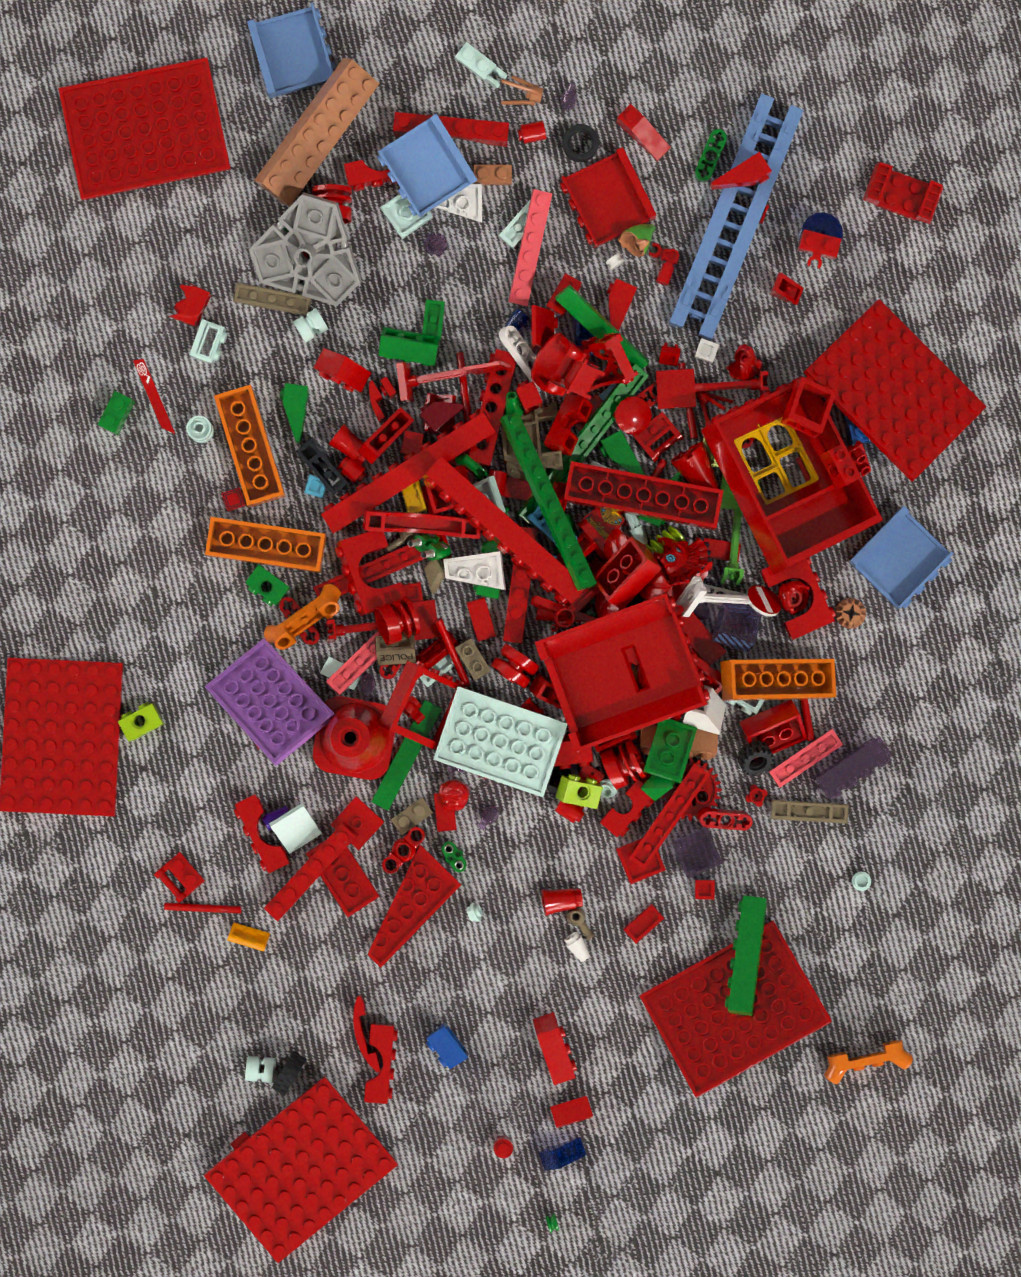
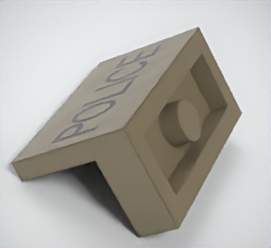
(395, 653)

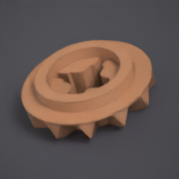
(843, 618)

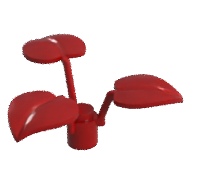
(656, 587)

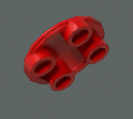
(633, 415)

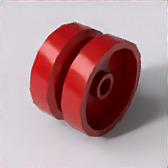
(514, 666)

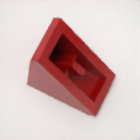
(786, 289)

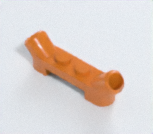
(323, 606)
(892, 1052)

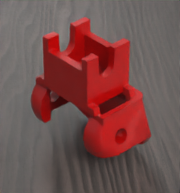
(564, 364)

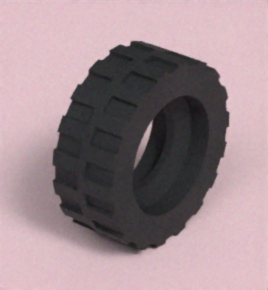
(289, 1073)

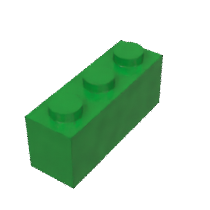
(409, 346)

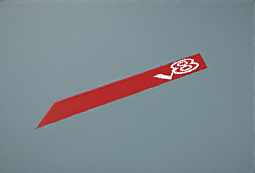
(153, 395)

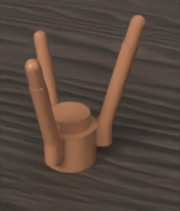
(534, 92)

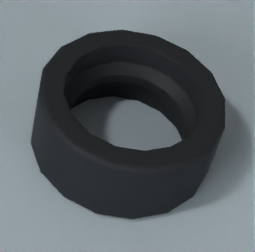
(576, 129)

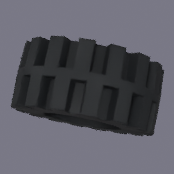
(759, 765)

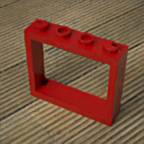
(401, 695)

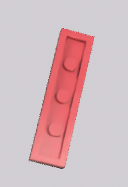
(354, 666)
(805, 758)

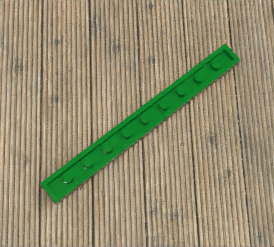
(590, 434)
(548, 501)

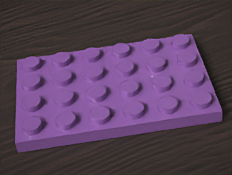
(270, 702)

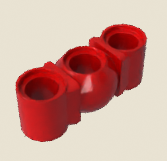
(396, 856)

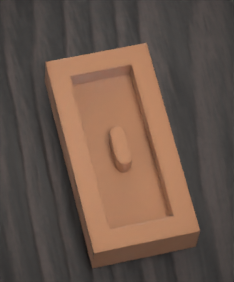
(493, 174)

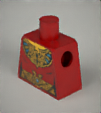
(604, 521)

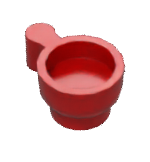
(411, 710)

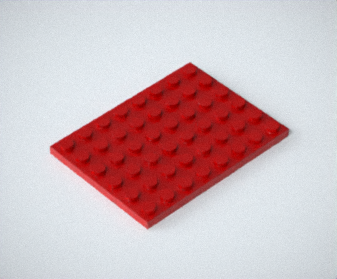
(144, 128)
(896, 390)
(61, 737)
(719, 1045)
(301, 1169)

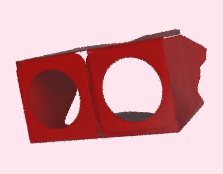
(193, 306)

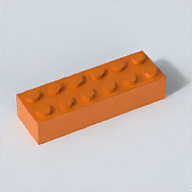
(249, 446)
(265, 544)
(778, 679)

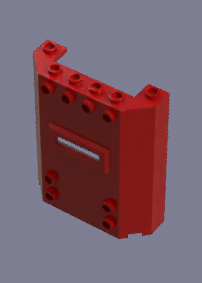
(597, 680)

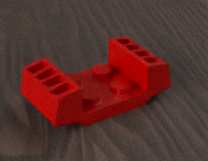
(903, 194)

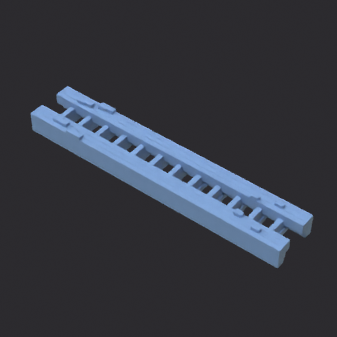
(748, 228)

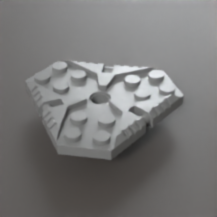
(313, 228)

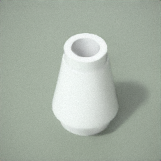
(576, 945)

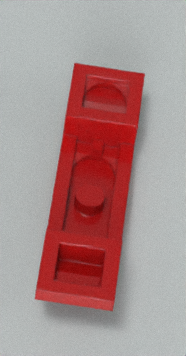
(371, 1057)

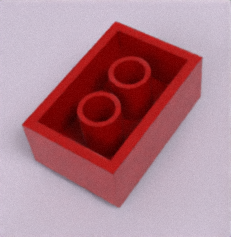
(626, 573)

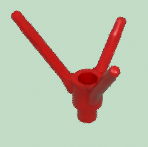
(706, 397)

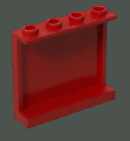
(607, 198)

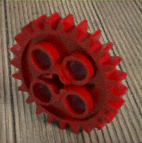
(709, 787)

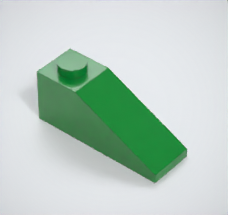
(295, 404)
(620, 453)

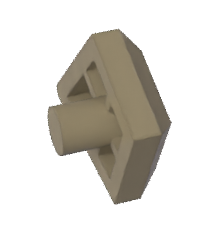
(435, 573)

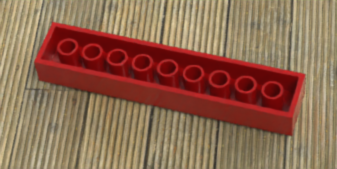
(502, 530)

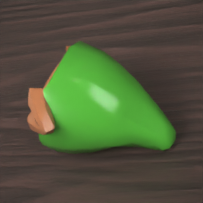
(637, 239)

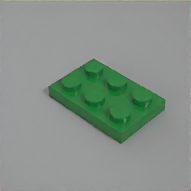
(670, 750)

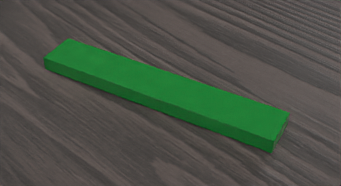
(596, 323)
(405, 758)

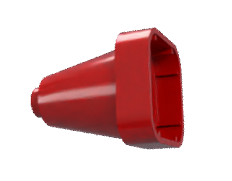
(369, 754)

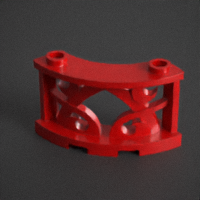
(611, 345)

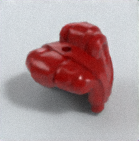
(746, 364)
(798, 591)

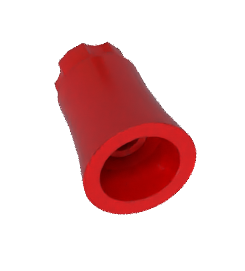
(348, 444)
(561, 900)

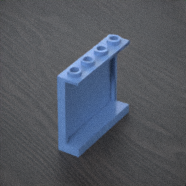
(292, 51)
(426, 166)
(901, 558)

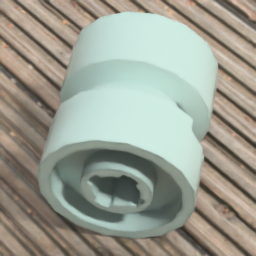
(310, 325)
(200, 429)
(253, 1069)

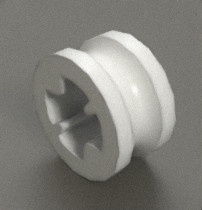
(615, 261)

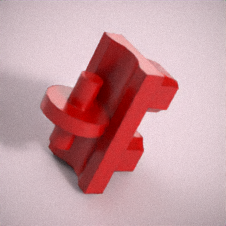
(859, 457)

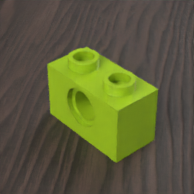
(152, 721)
(588, 796)

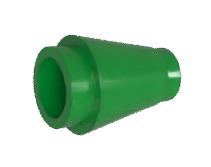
(513, 404)

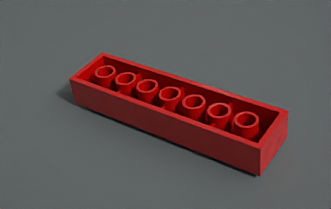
(643, 495)

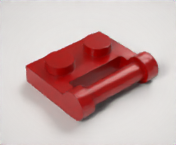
(657, 428)
(184, 872)

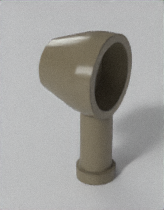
(404, 538)
(580, 922)

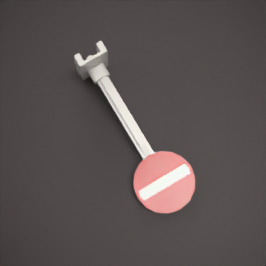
(757, 596)

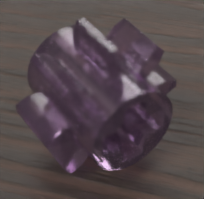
(435, 244)

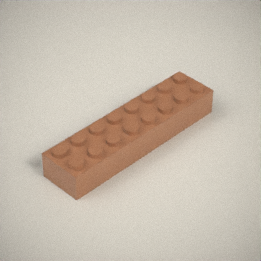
(316, 131)

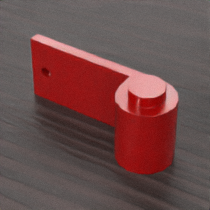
(511, 487)
(574, 812)

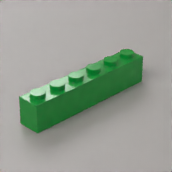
(747, 955)

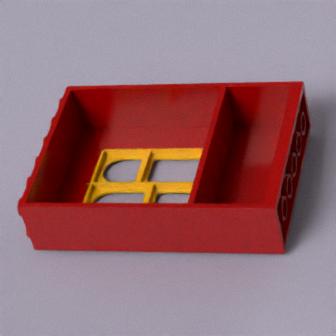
(804, 516)

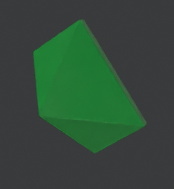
(656, 786)

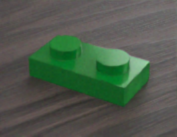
(433, 318)

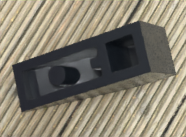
(321, 465)

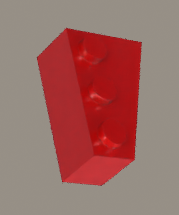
(554, 1049)

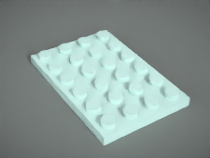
(500, 741)

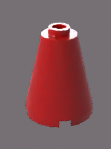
(696, 466)

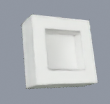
(706, 350)

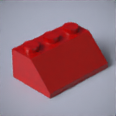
(777, 727)

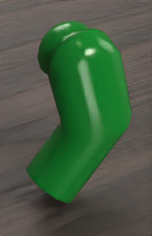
(465, 460)

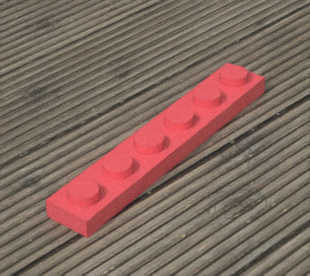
(530, 247)

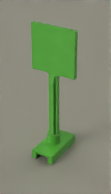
(729, 502)

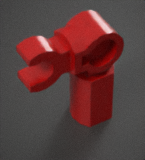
(671, 257)

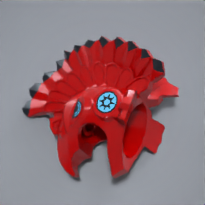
(683, 562)

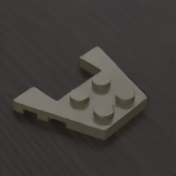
(531, 422)

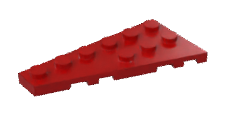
(417, 899)

